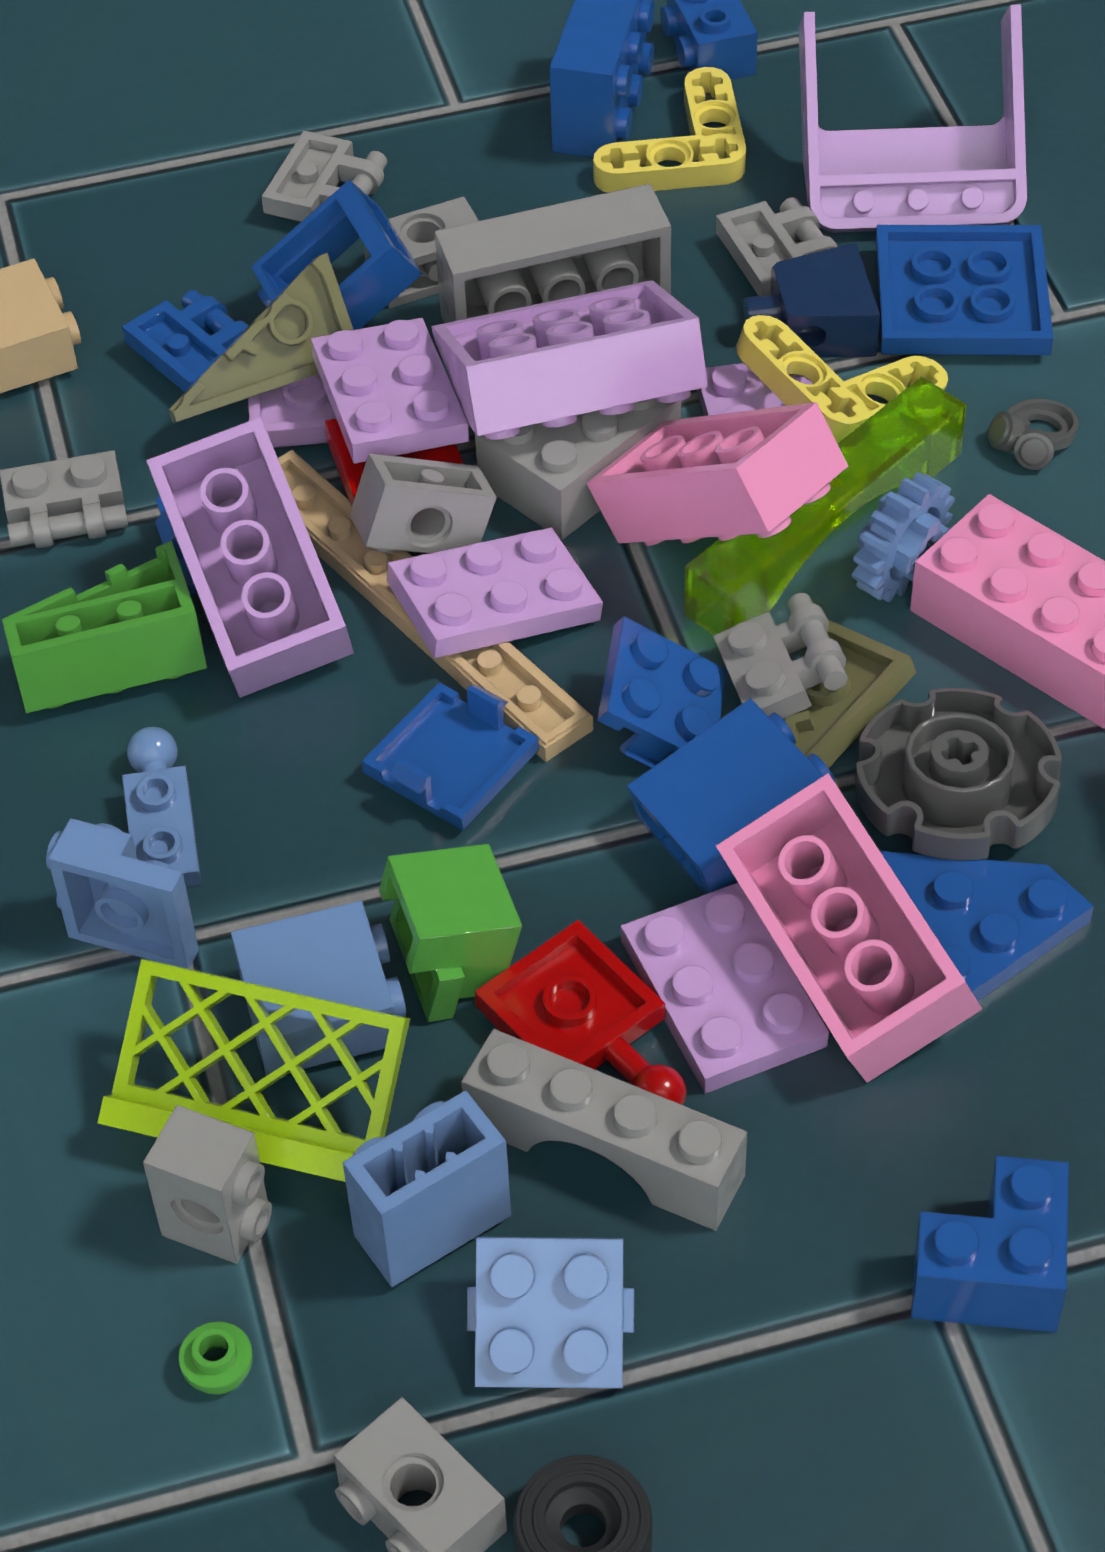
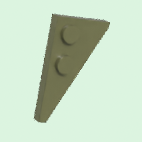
(274, 346)
(841, 715)

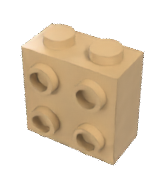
(33, 330)

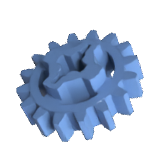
(901, 533)

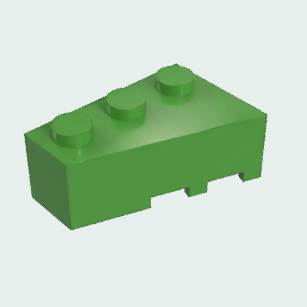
(108, 637)

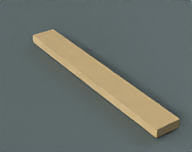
(532, 697)

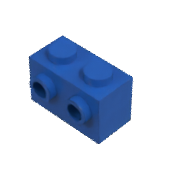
(712, 35)

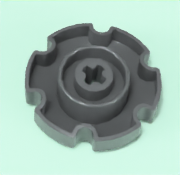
(958, 773)

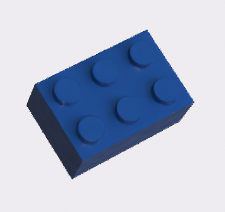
(599, 73)

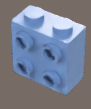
(325, 957)
(428, 1187)

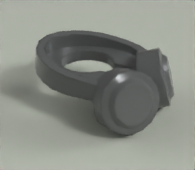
(1033, 447)

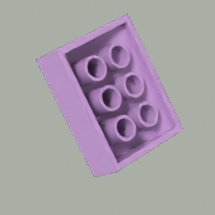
(572, 358)

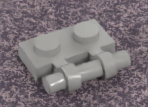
(313, 172)
(762, 238)
(63, 499)
(761, 664)

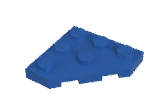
(991, 912)

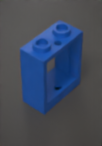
(332, 230)

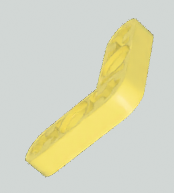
(719, 150)
(776, 351)

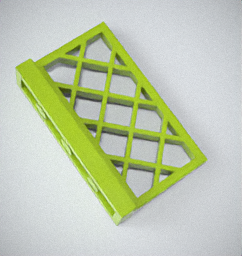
(278, 1140)

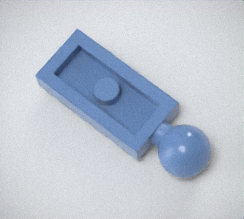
(160, 804)

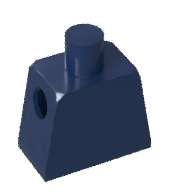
(823, 302)

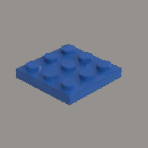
(963, 290)

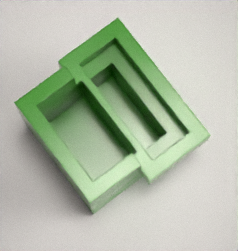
(450, 922)

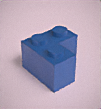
(1001, 1266)

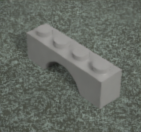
(671, 1151)

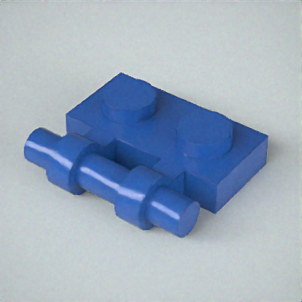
(179, 340)

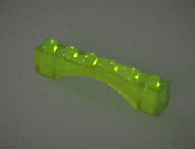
(748, 573)

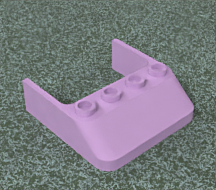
(916, 172)

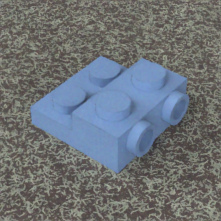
(119, 899)

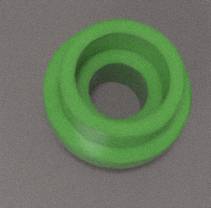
(219, 1375)

